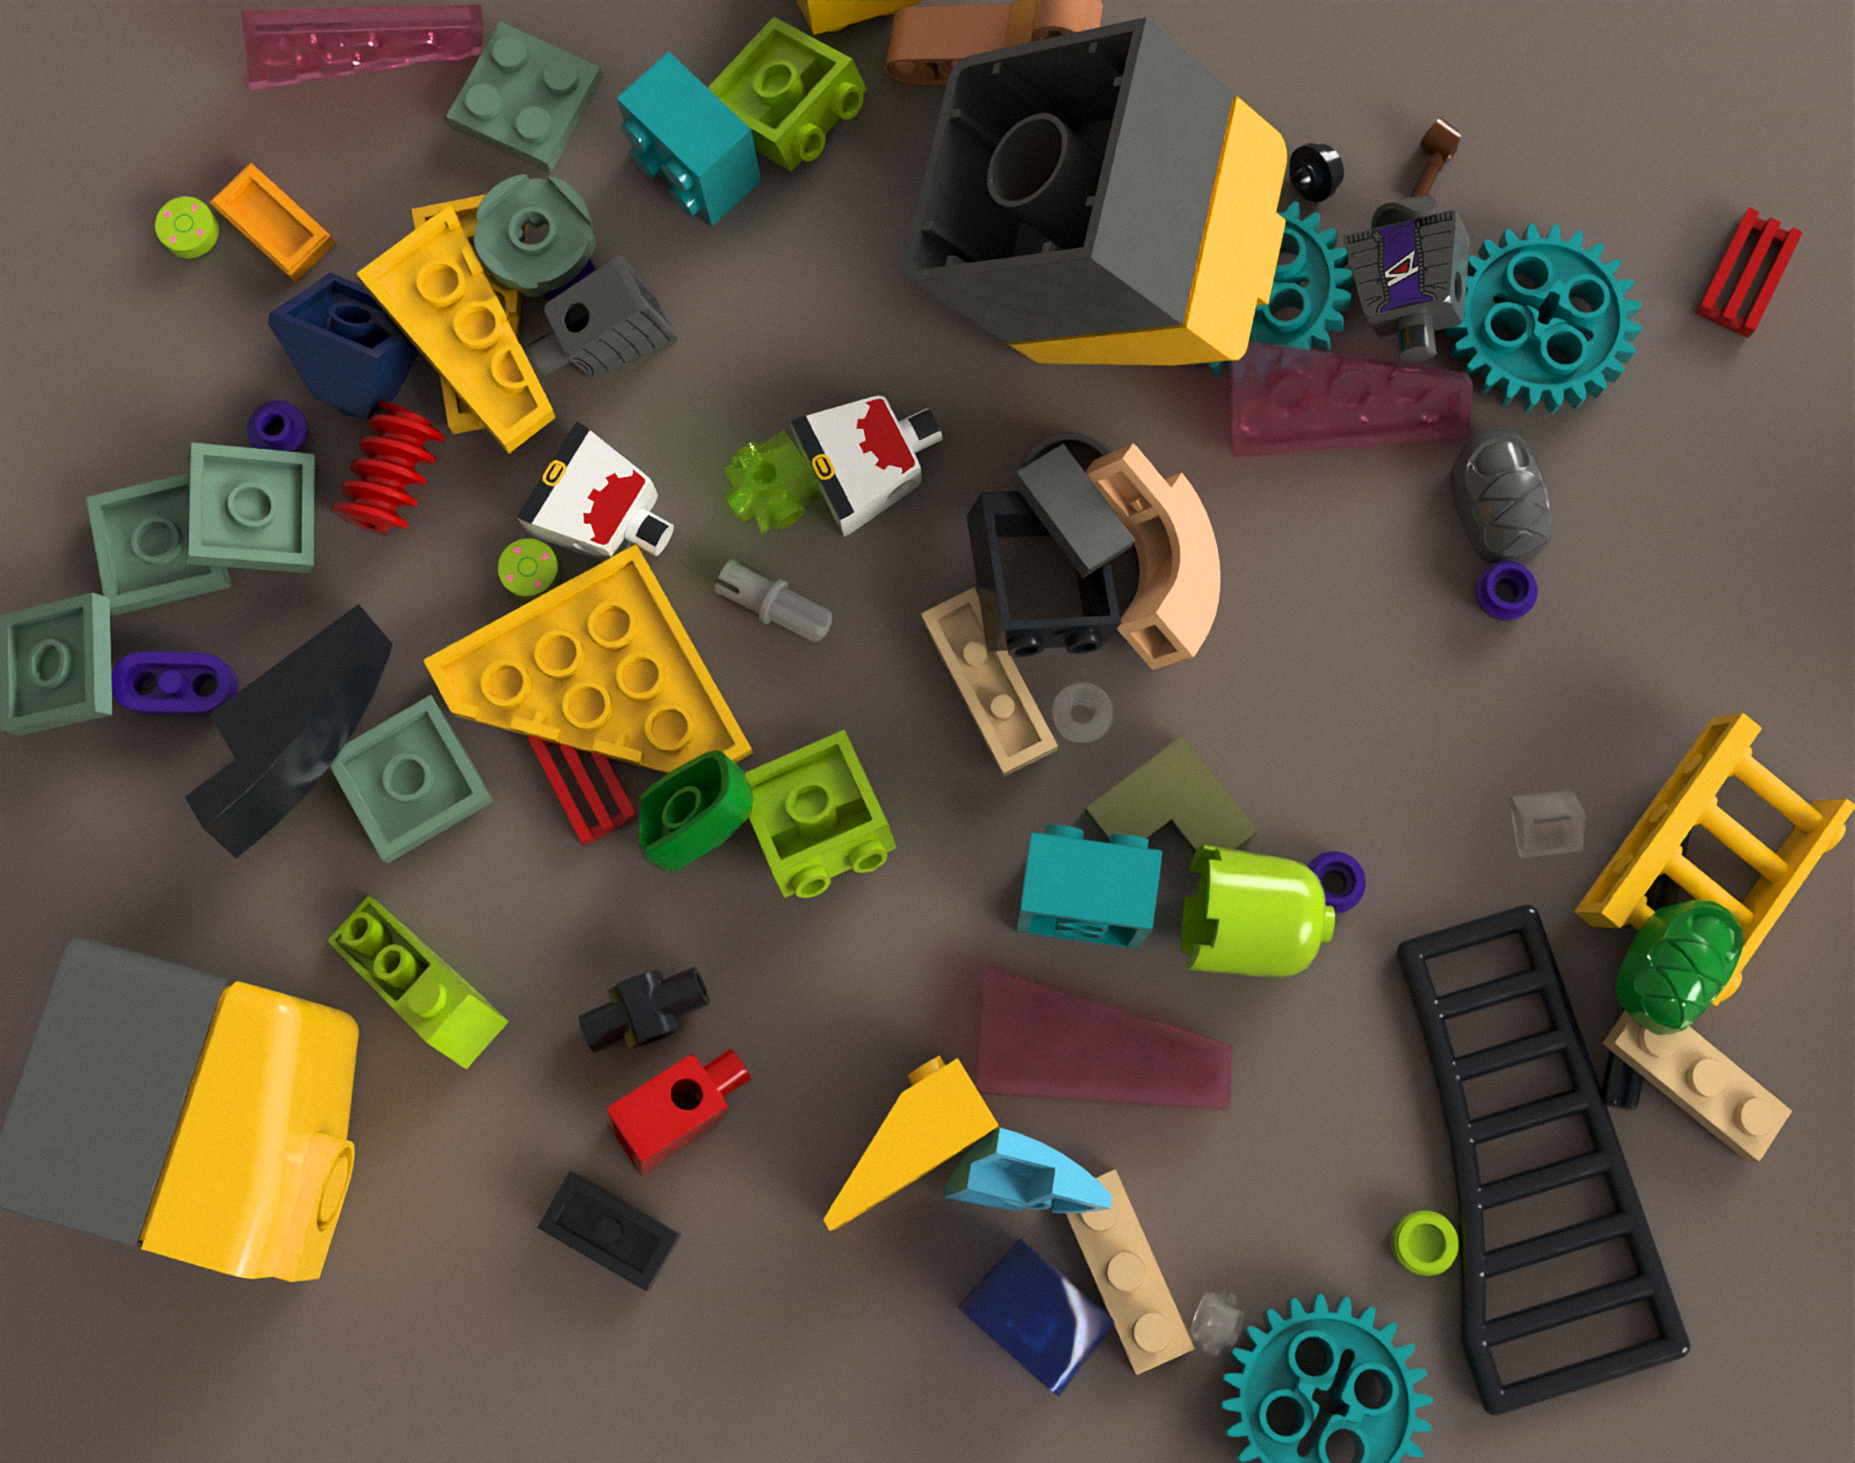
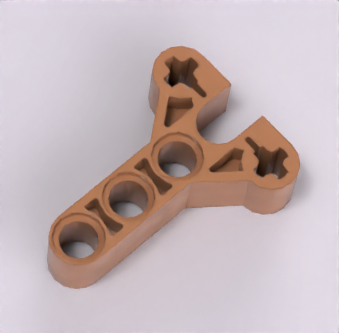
(934, 39)

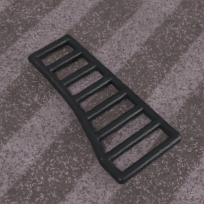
(1475, 1198)

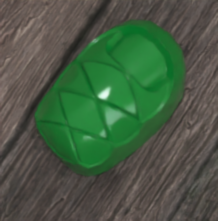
(693, 810)
(1678, 964)

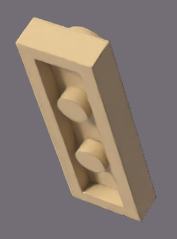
(988, 684)
(1703, 1085)
(1130, 1280)

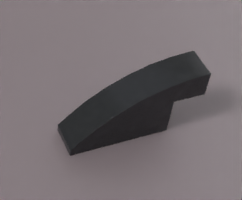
(290, 729)

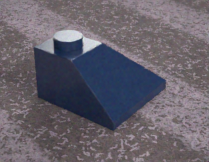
(344, 345)

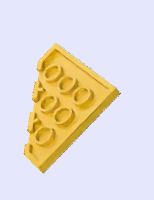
(594, 670)

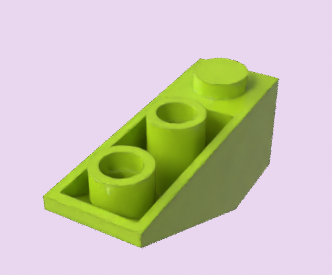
(417, 983)

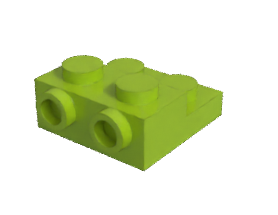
(790, 92)
(817, 816)

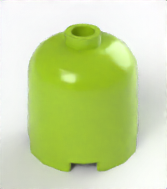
(1253, 915)

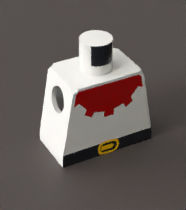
(864, 456)
(594, 501)

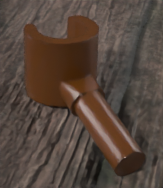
(1442, 143)

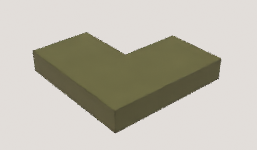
(1177, 791)

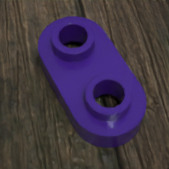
(177, 685)

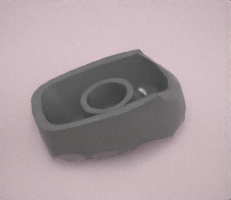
(1501, 496)

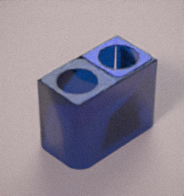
(1037, 1316)

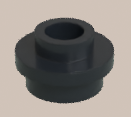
(1316, 171)

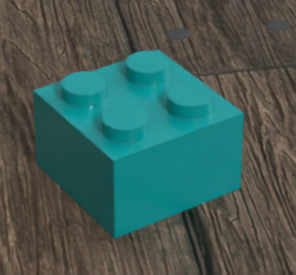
(688, 140)

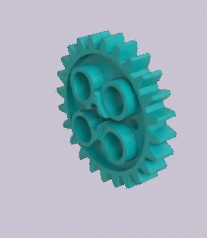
(1559, 272)
(1319, 301)
(1272, 1371)

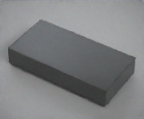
(1073, 510)

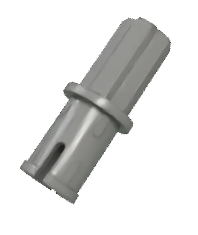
(773, 601)

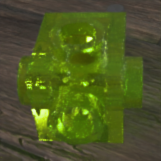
(770, 483)

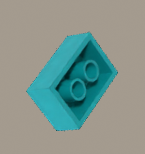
(1089, 888)

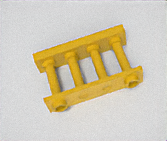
(1690, 800)

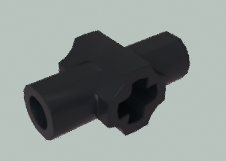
(644, 1009)

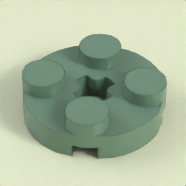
(536, 201)

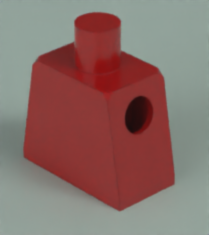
(654, 1127)

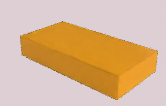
(272, 222)

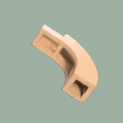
(1175, 556)

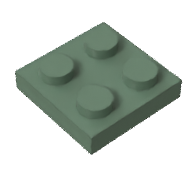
(525, 97)
(250, 508)
(143, 546)
(55, 664)
(409, 779)

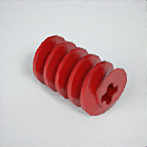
(387, 470)

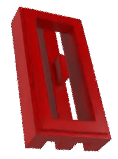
(1767, 233)
(606, 823)

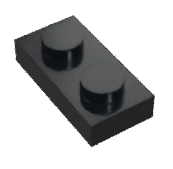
(609, 1230)

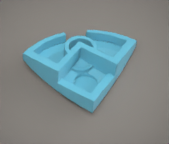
(1021, 1173)

